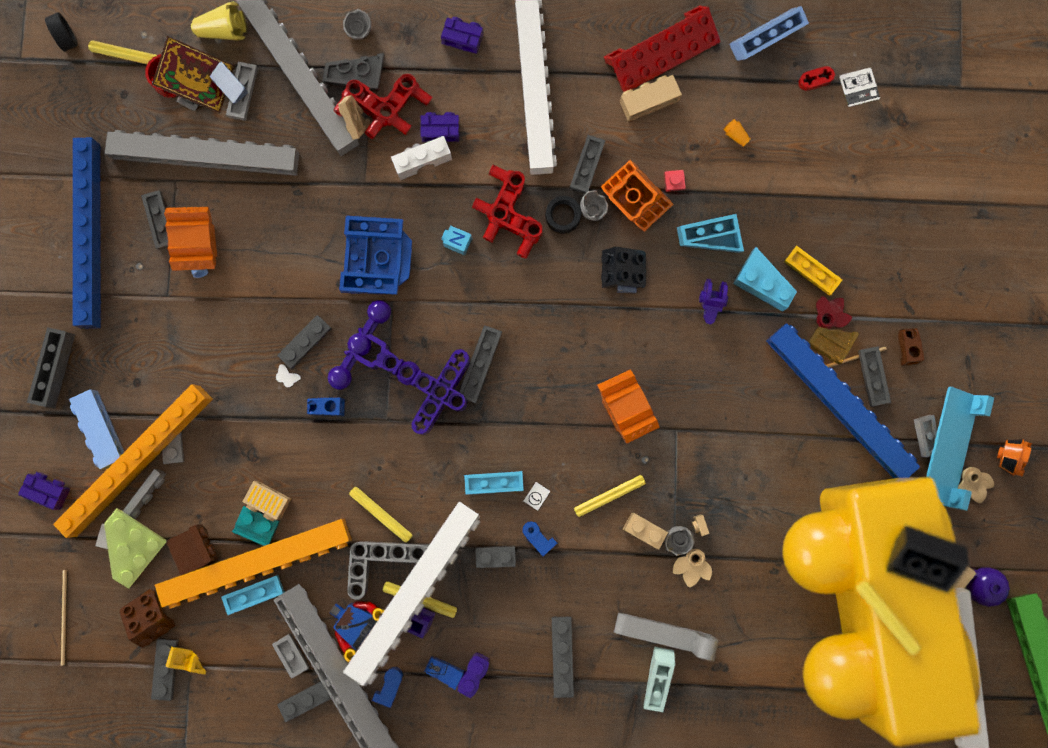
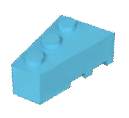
(765, 281)

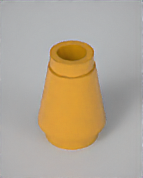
(737, 132)

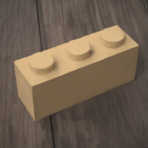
(650, 97)

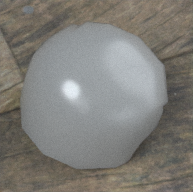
(357, 24)
(593, 206)
(679, 540)

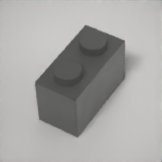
(495, 556)

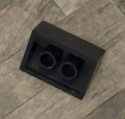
(927, 559)

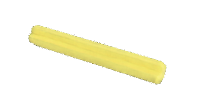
(120, 52)
(610, 495)
(380, 514)
(429, 603)
(888, 618)

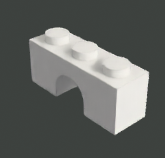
(432, 152)

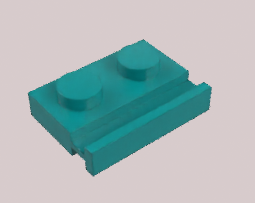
(255, 526)

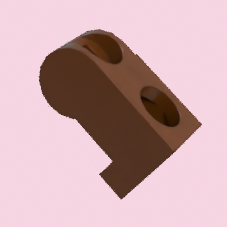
(910, 347)

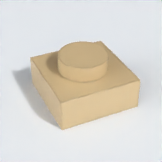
(699, 525)

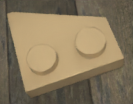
(352, 115)

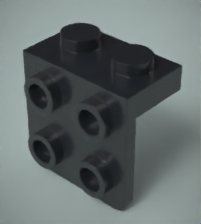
(623, 267)

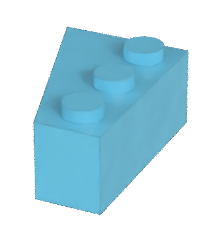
(712, 234)

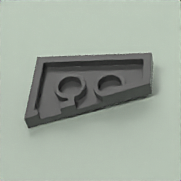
(366, 70)

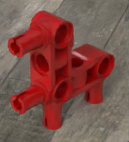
(393, 103)
(512, 220)

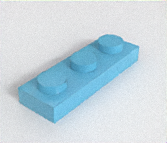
(494, 482)
(252, 595)

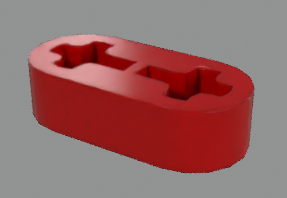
(817, 82)

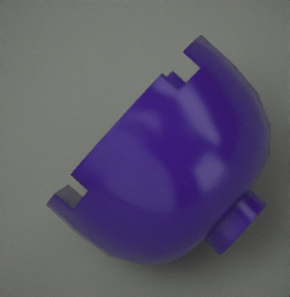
(988, 587)

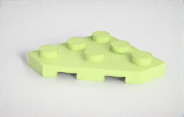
(129, 547)

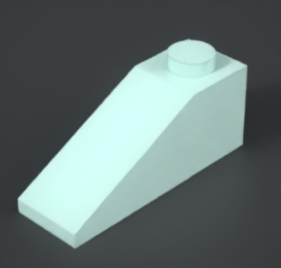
(659, 679)

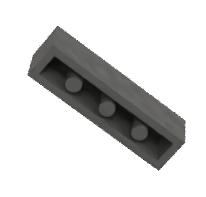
(51, 368)

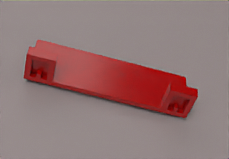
(664, 49)

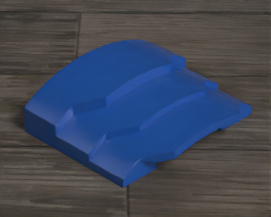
(375, 256)

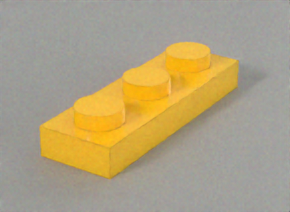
(813, 270)

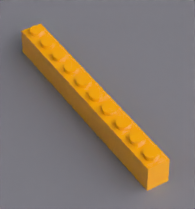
(133, 461)
(253, 562)

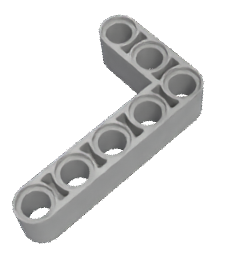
(364, 560)
(697, 642)

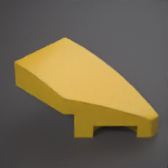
(184, 660)

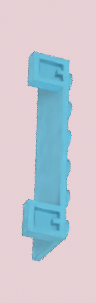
(952, 444)

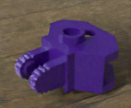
(713, 301)

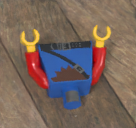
(354, 624)

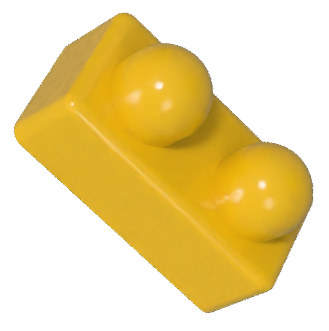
(866, 667)

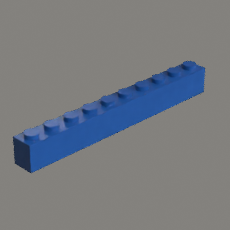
(86, 234)
(842, 402)

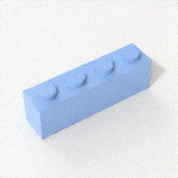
(769, 33)
(97, 428)

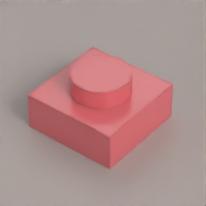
(674, 180)

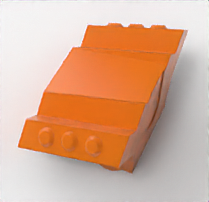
(636, 196)
(190, 238)
(627, 406)

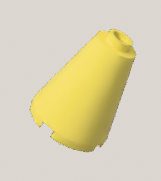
(221, 23)

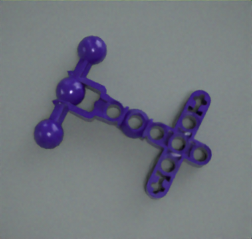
(360, 345)

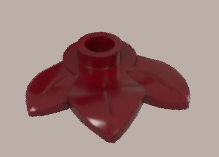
(833, 312)

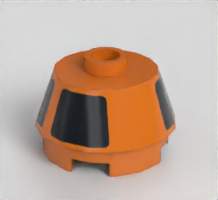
(1014, 456)

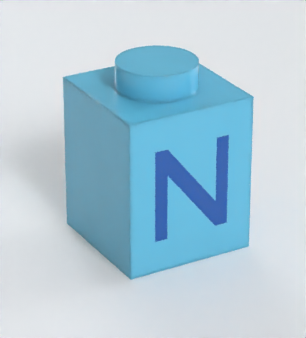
(456, 240)

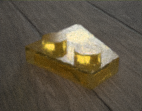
(833, 343)

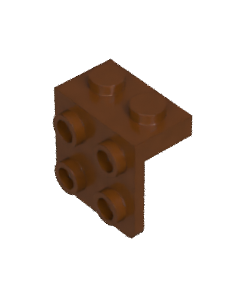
(192, 549)
(145, 619)

